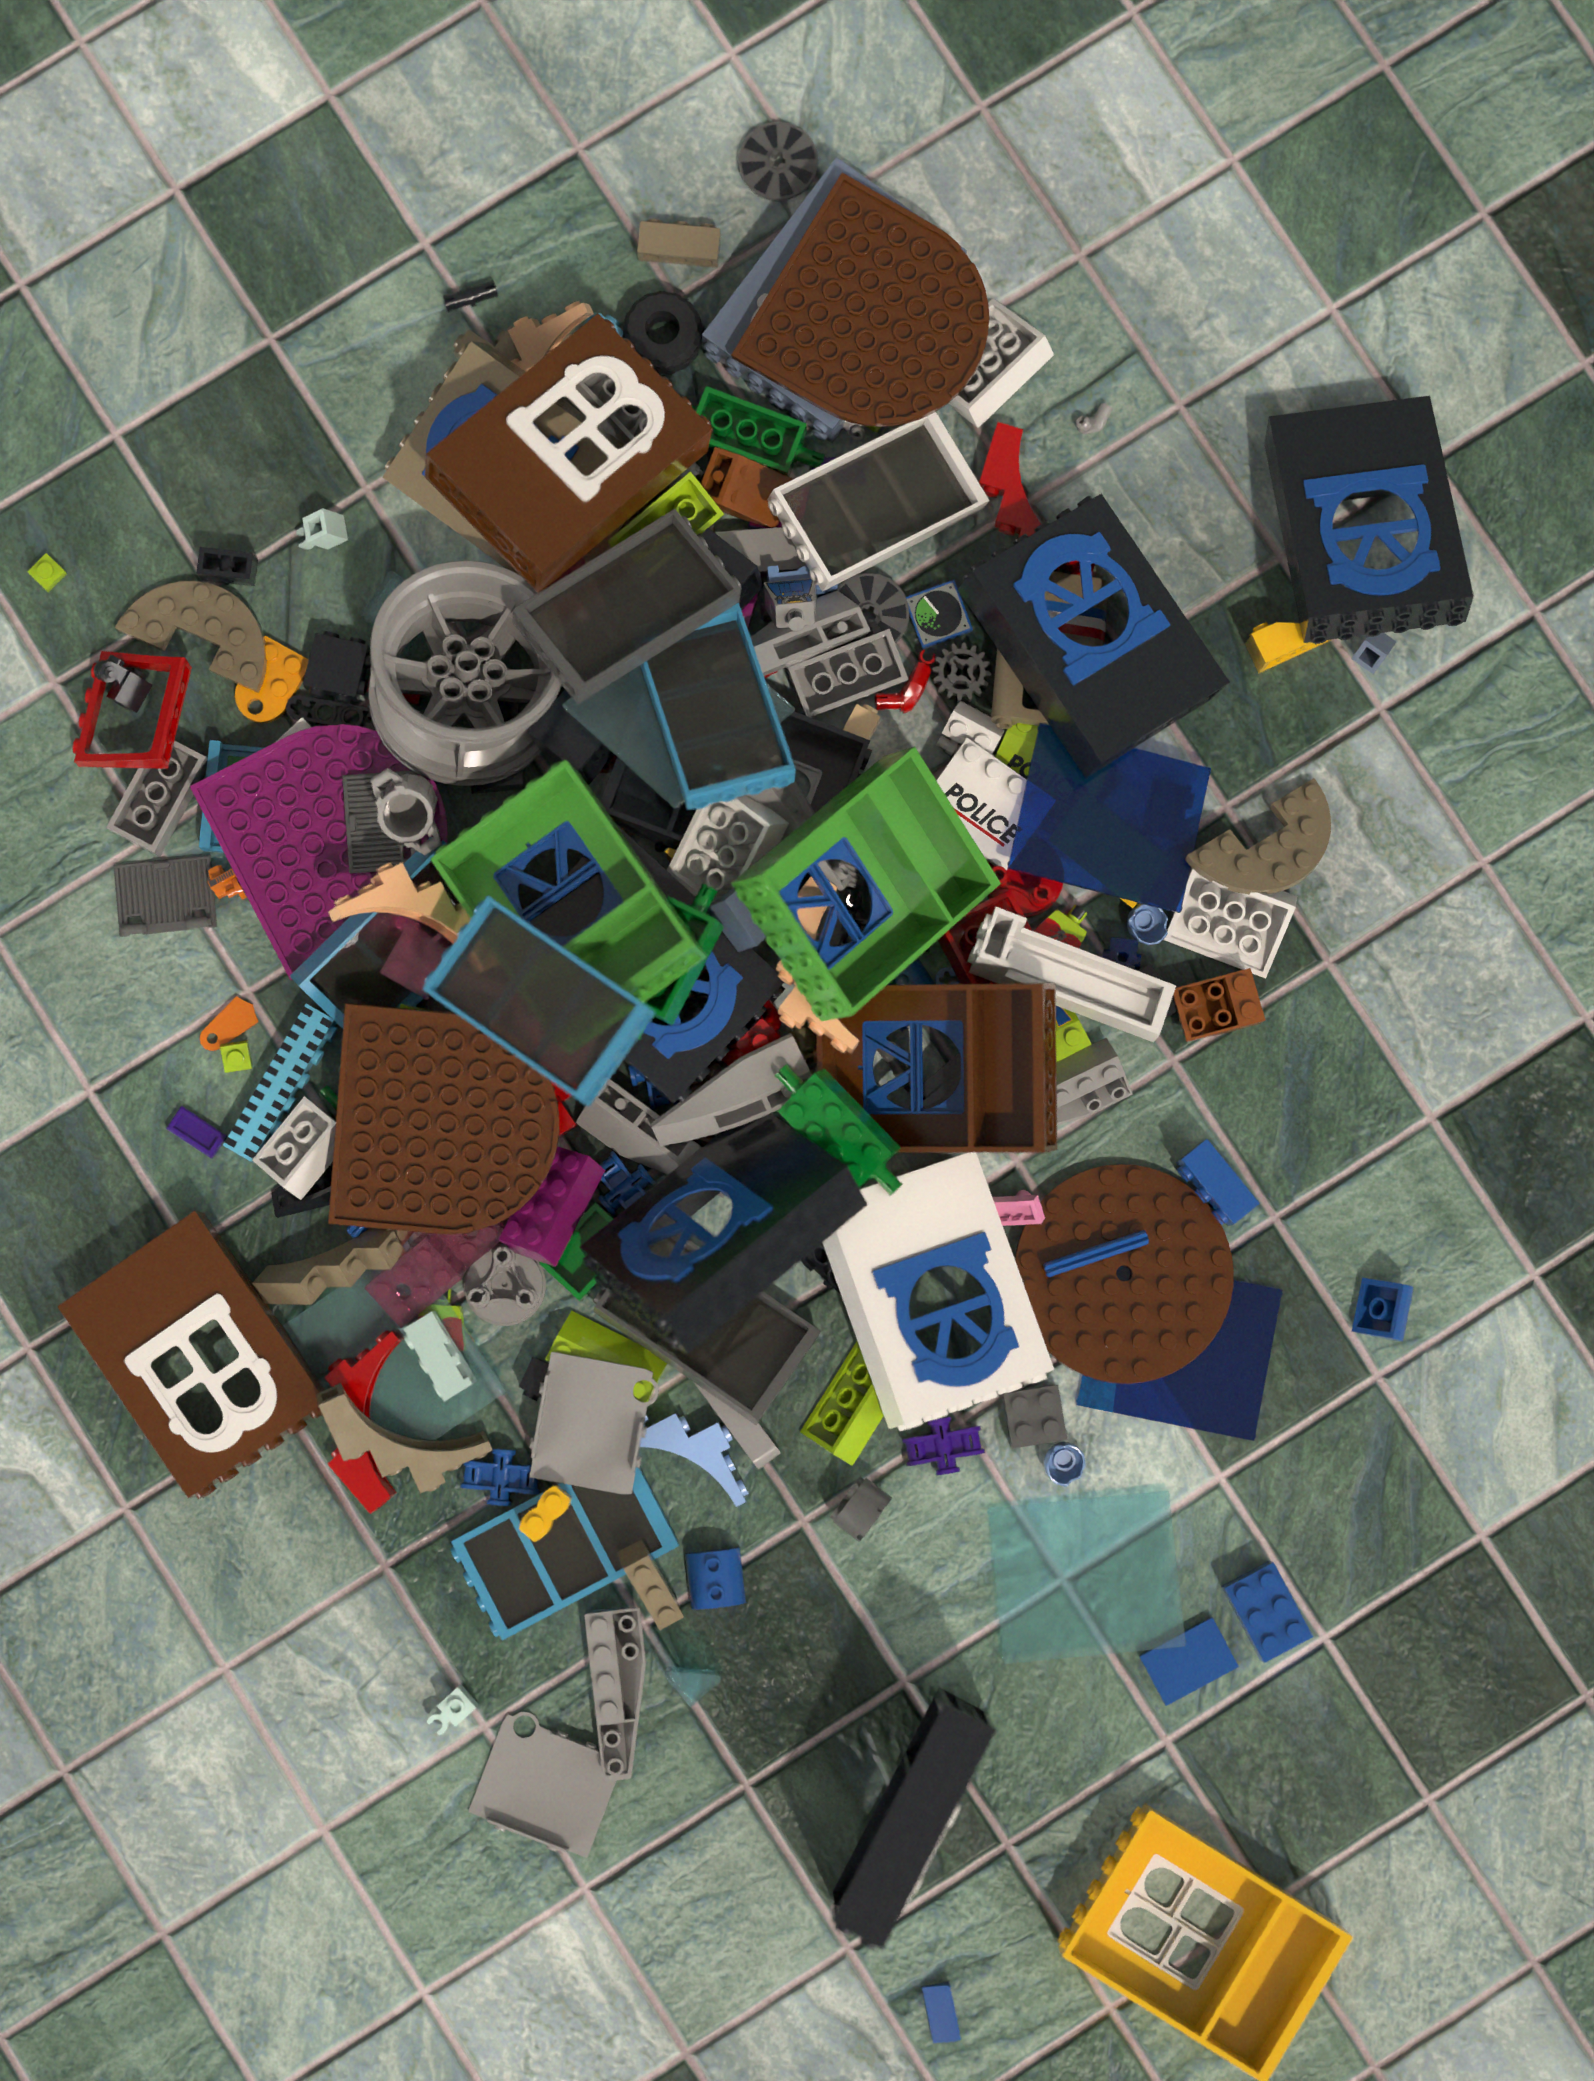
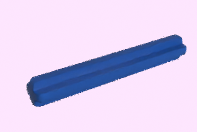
(1096, 1253)

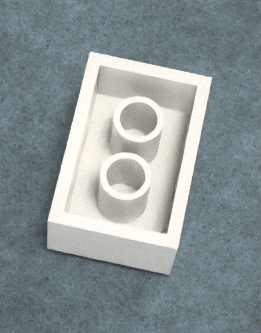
(299, 1148)

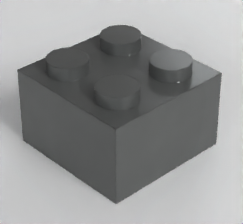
(1034, 1416)

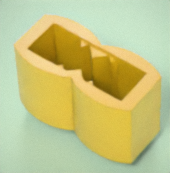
(540, 1519)

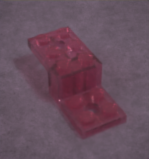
(429, 1269)

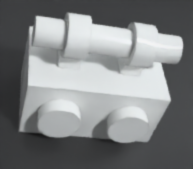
(971, 724)

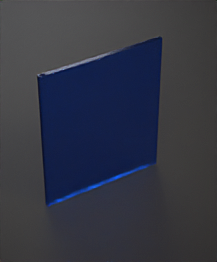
(1114, 830)
(1218, 1388)

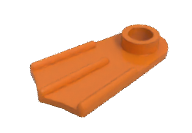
(229, 1023)

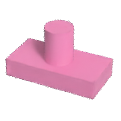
(1019, 1209)

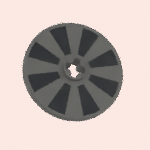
(787, 179)
(883, 595)

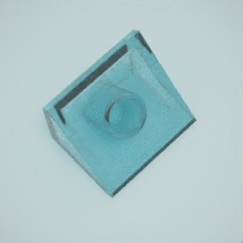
(692, 1682)

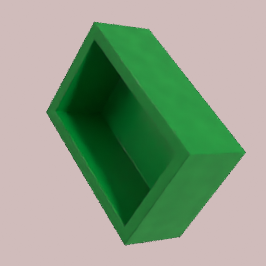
(570, 1268)

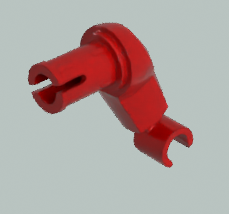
(910, 692)

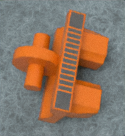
(225, 883)

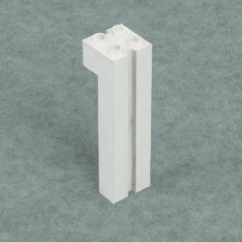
(1083, 980)

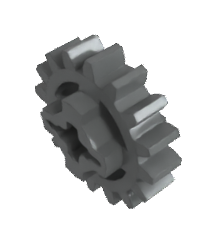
(969, 682)

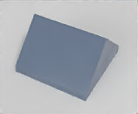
(736, 921)

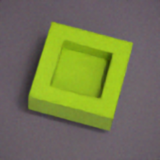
(46, 572)
(236, 1056)

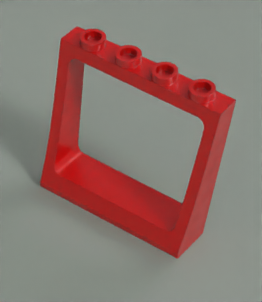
(167, 723)

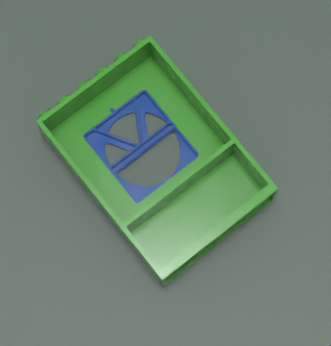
(918, 871)
(638, 933)

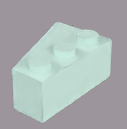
(439, 1356)

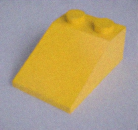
(1276, 644)

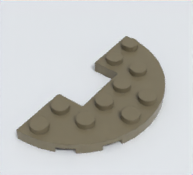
(207, 614)
(1280, 858)

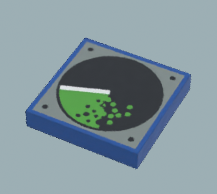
(938, 614)

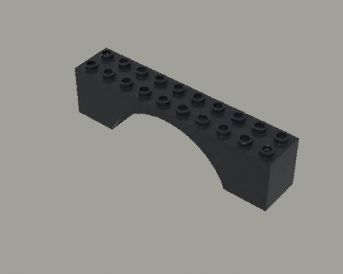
(565, 738)

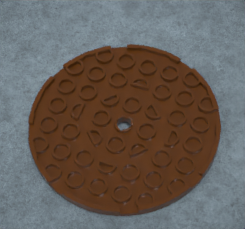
(1176, 1285)

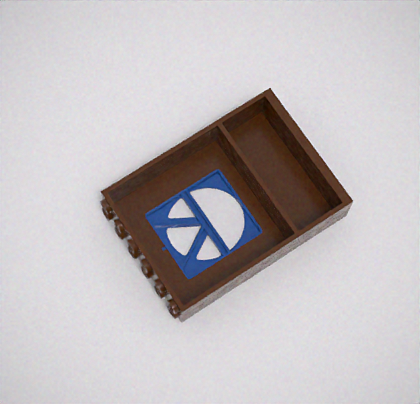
(1006, 1066)

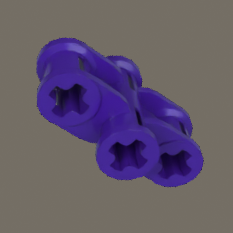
(954, 1444)

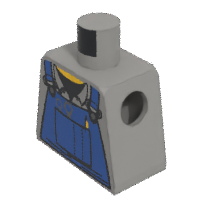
(791, 603)

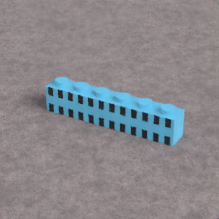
(281, 1082)

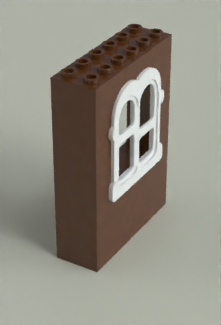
(523, 487)
(156, 1304)

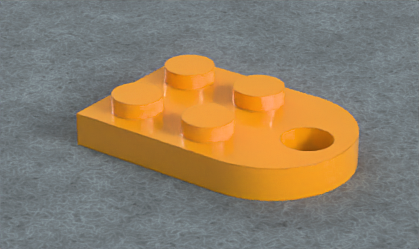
(282, 680)

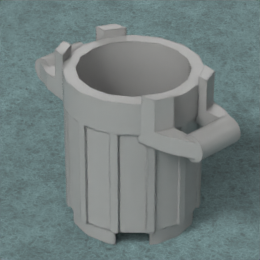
(407, 809)

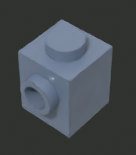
(1373, 651)

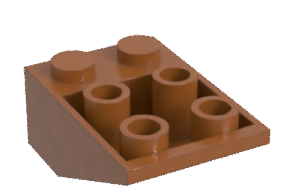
(742, 486)
(1218, 1005)

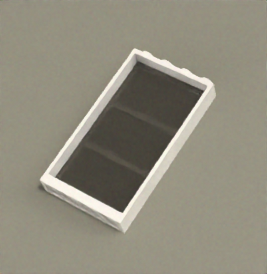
(877, 500)

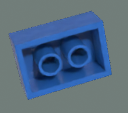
(1216, 1183)
(1267, 1611)

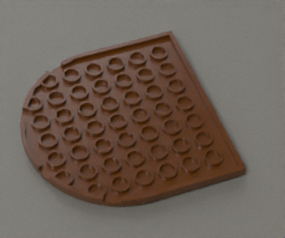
(871, 313)
(435, 1124)

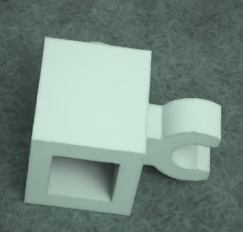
(323, 530)
(454, 1708)

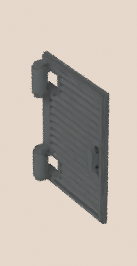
(368, 845)
(164, 895)

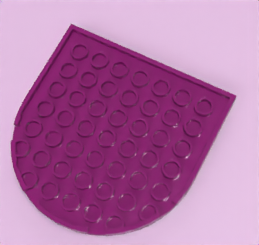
(287, 831)

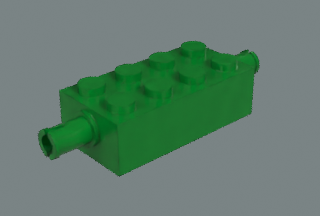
(756, 432)
(706, 931)
(840, 1126)

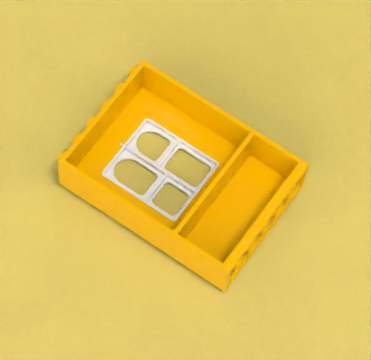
(1257, 1973)

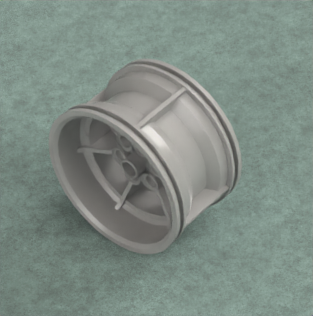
(429, 741)

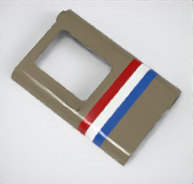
(1084, 629)

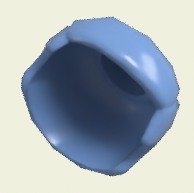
(1147, 924)
(1064, 1463)

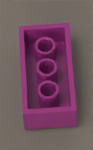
(551, 1215)

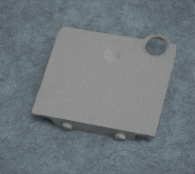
(590, 1424)
(544, 1788)

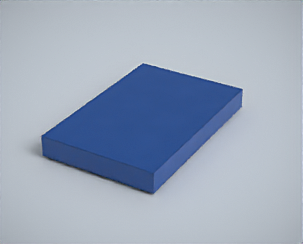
(1188, 1668)

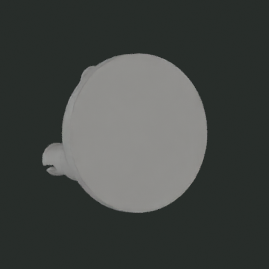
(504, 1286)

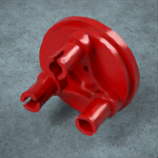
(1031, 892)

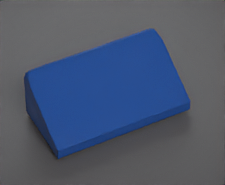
(941, 2012)

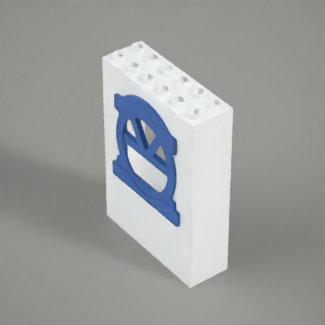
(933, 1221)

